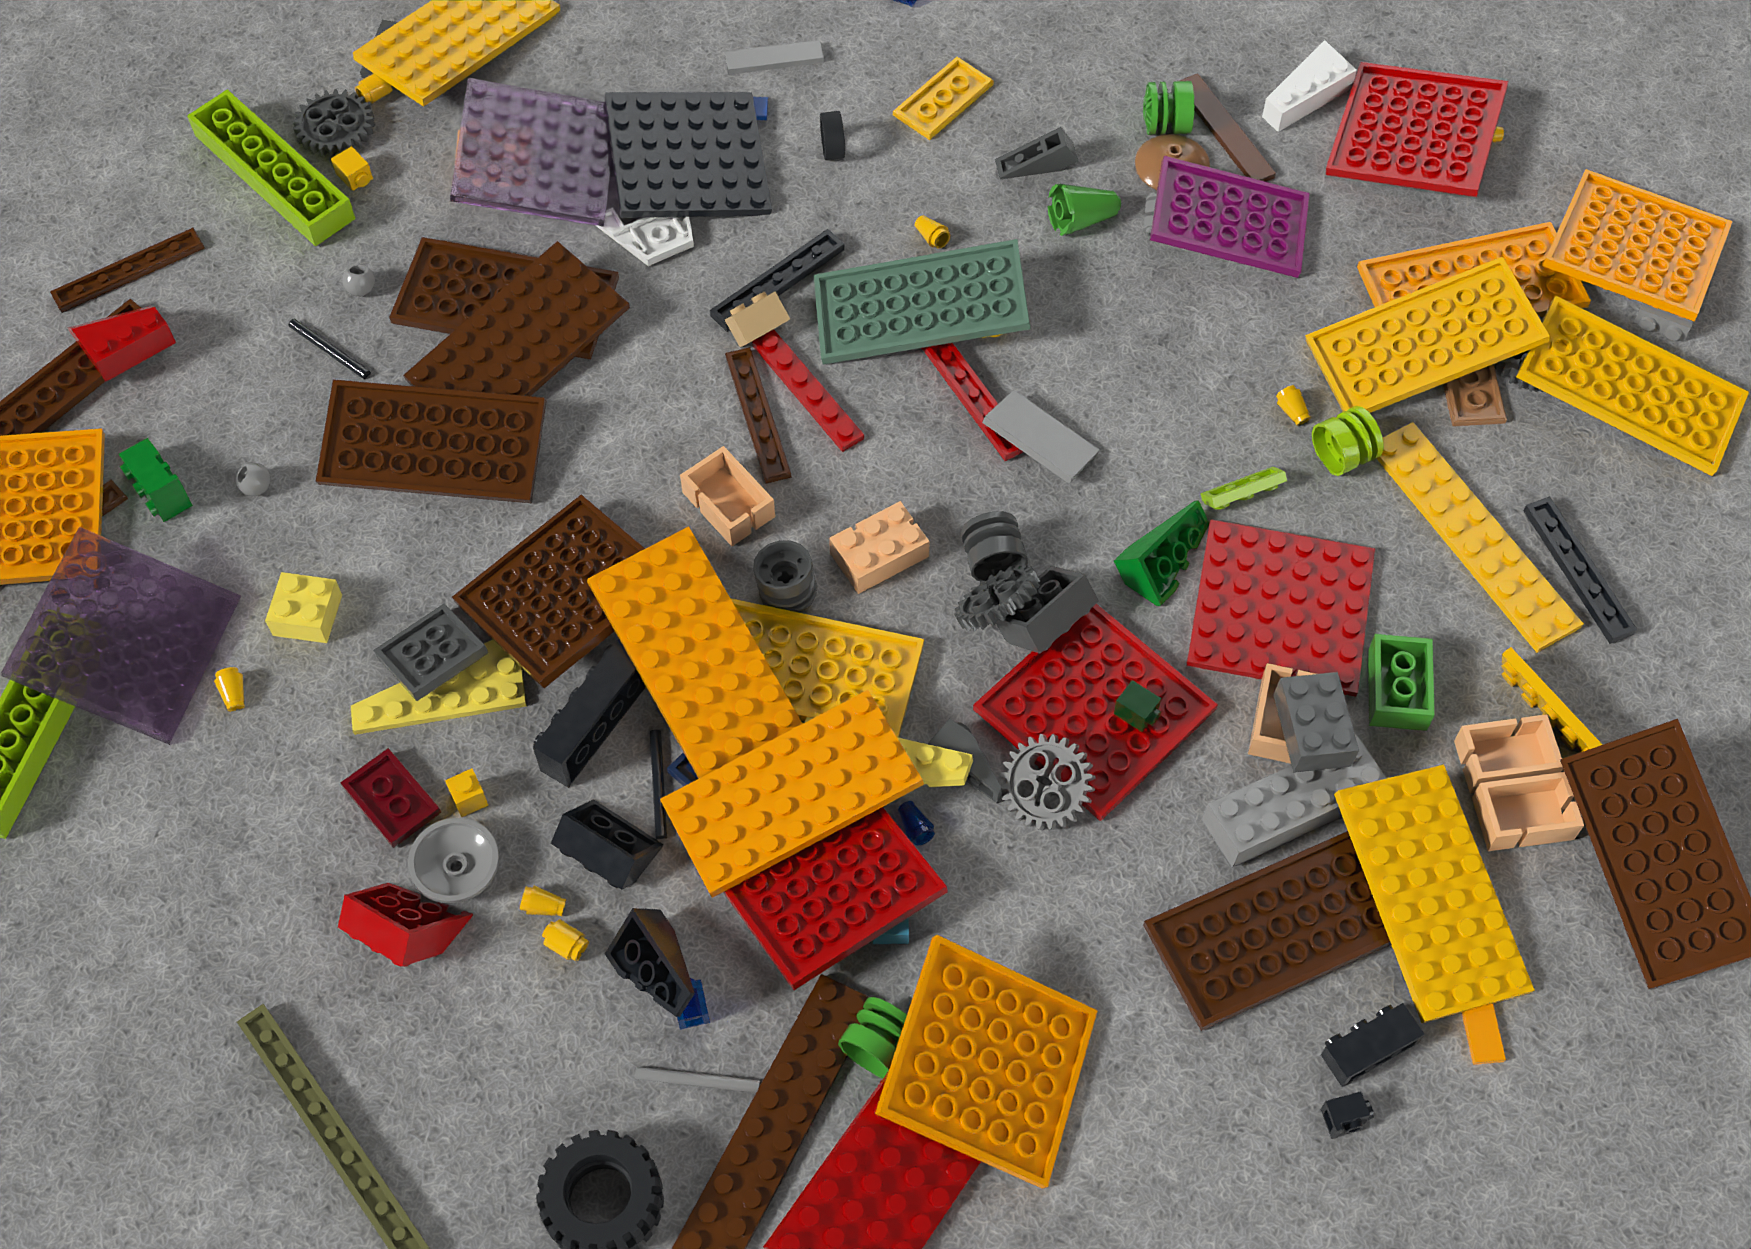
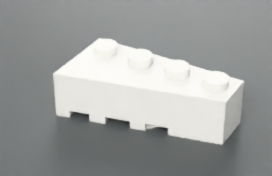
(1310, 86)

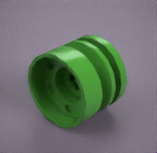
(1170, 108)
(876, 1038)

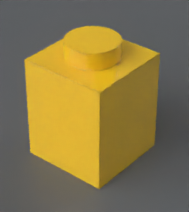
(352, 168)
(466, 792)

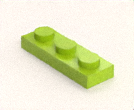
(1244, 488)

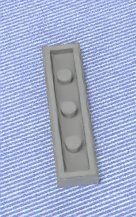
(774, 57)

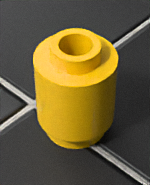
(373, 88)
(565, 940)

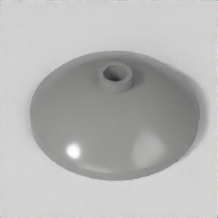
(448, 844)

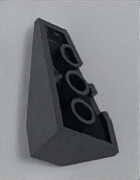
(652, 959)

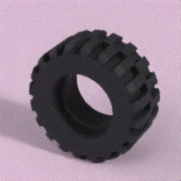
(589, 1155)

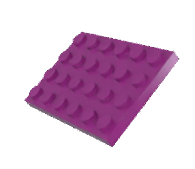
(1230, 216)

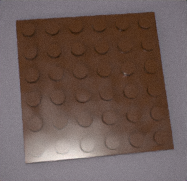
(539, 594)

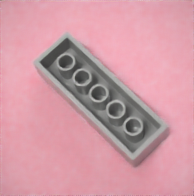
(1282, 807)

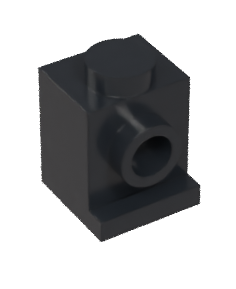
(1346, 1113)

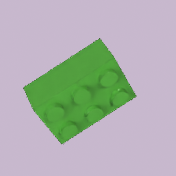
(1401, 682)

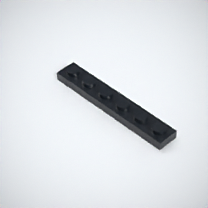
(783, 274)
(1580, 570)

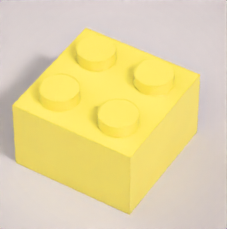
(303, 607)

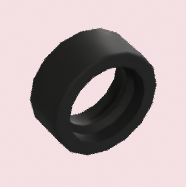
(832, 135)

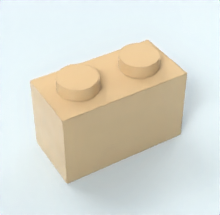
(757, 319)

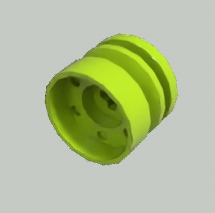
(1347, 440)

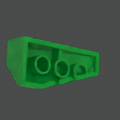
(1156, 557)

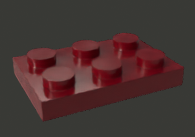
(390, 797)

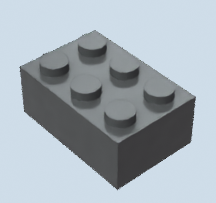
(1052, 611)
(1315, 722)

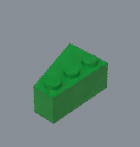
(154, 480)

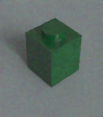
(1138, 706)

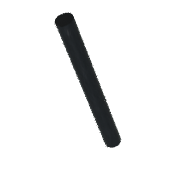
(328, 348)
(658, 784)

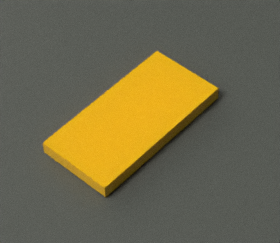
(943, 98)

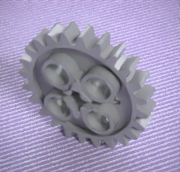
(1023, 771)

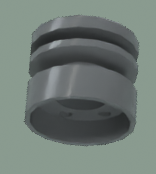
(993, 543)
(785, 576)

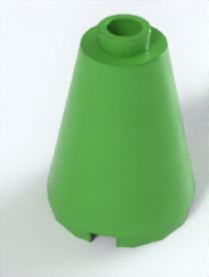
(1080, 207)

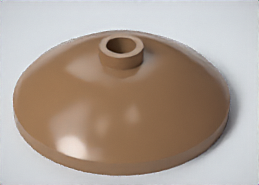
(1151, 154)

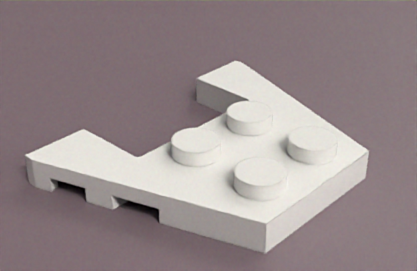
(650, 237)

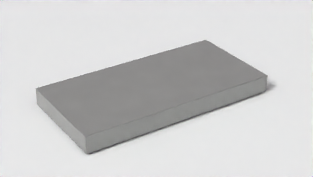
(1041, 436)

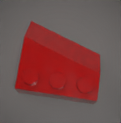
(123, 340)
(399, 924)

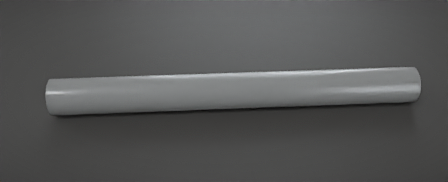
(697, 1079)

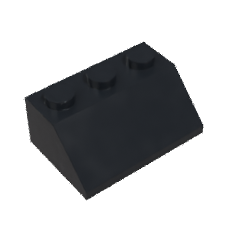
(605, 843)

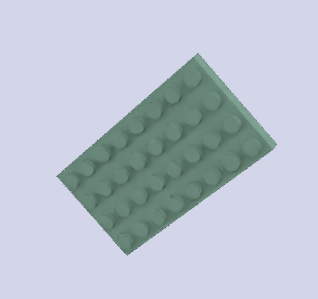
(921, 302)

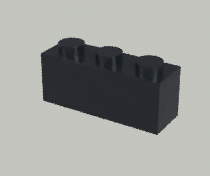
(1371, 1043)

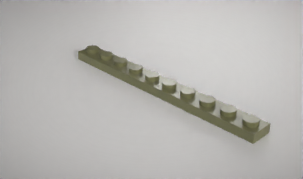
(330, 1131)

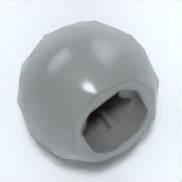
(358, 280)
(253, 479)

